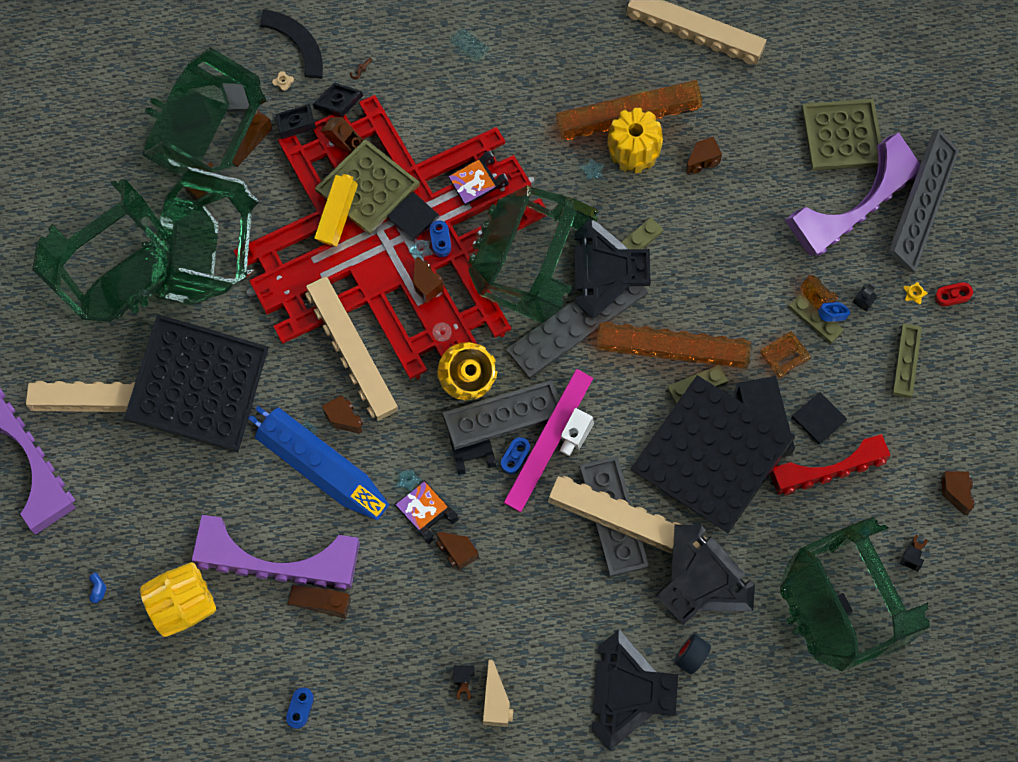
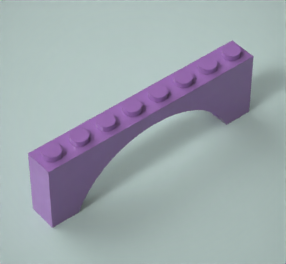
(894, 169)
(47, 497)
(330, 567)

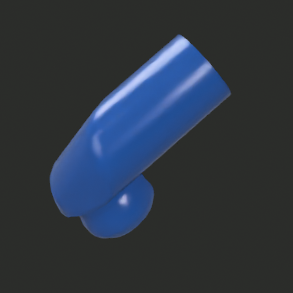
(98, 590)

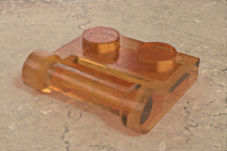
(782, 349)

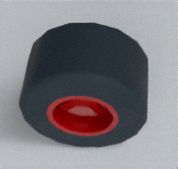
(692, 654)

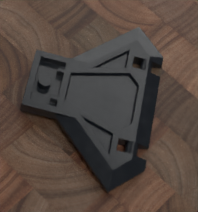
(606, 268)
(703, 577)
(628, 691)

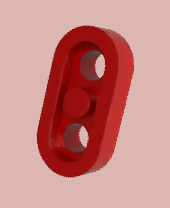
(952, 294)

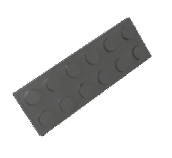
(500, 414)
(620, 551)

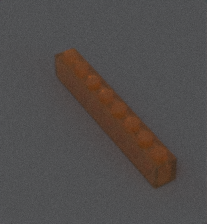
(599, 116)
(673, 345)

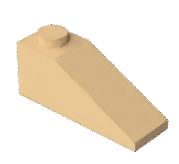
(497, 706)

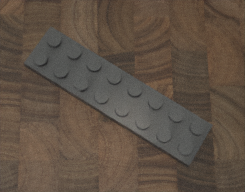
(924, 201)
(565, 331)

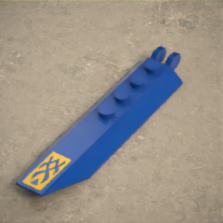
(319, 463)

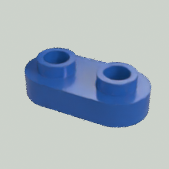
(440, 237)
(833, 312)
(515, 456)
(300, 707)

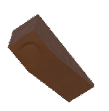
(255, 134)
(320, 600)

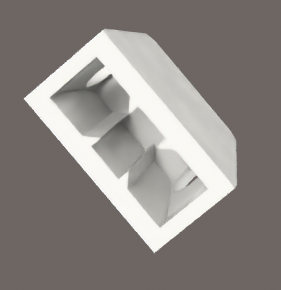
(580, 424)

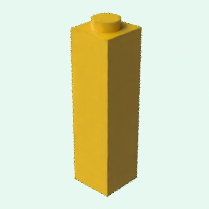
(336, 210)

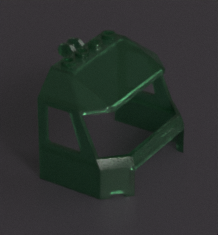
(195, 112)
(196, 235)
(496, 239)
(124, 284)
(820, 612)

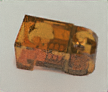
(816, 291)

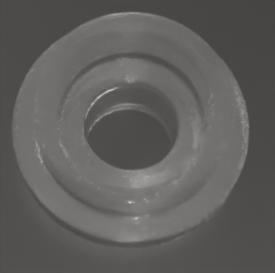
(442, 327)

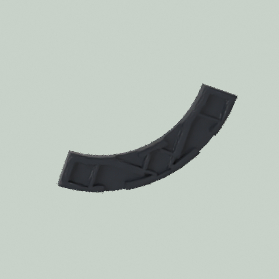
(300, 36)

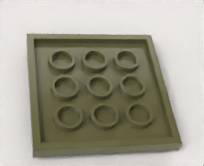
(842, 134)
(379, 188)

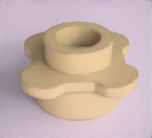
(283, 85)

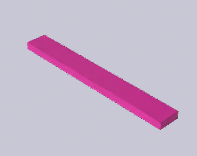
(547, 441)

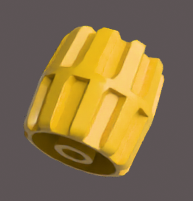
(635, 140)
(453, 375)
(177, 599)

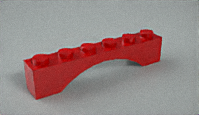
(793, 476)

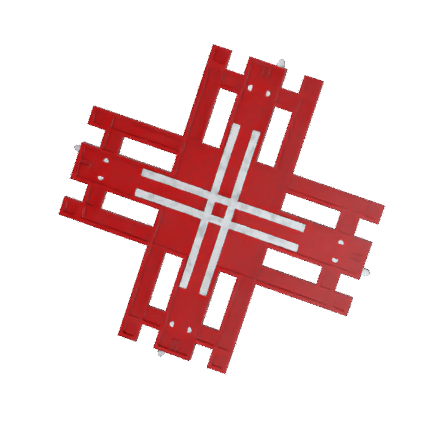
(383, 258)

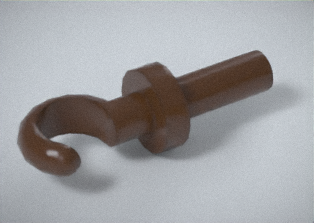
(361, 68)

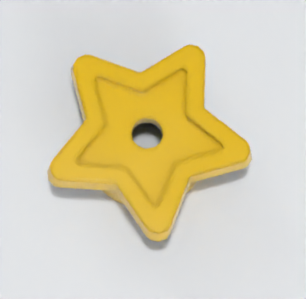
(915, 288)

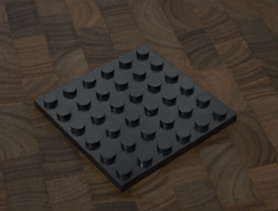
(196, 383)
(712, 453)

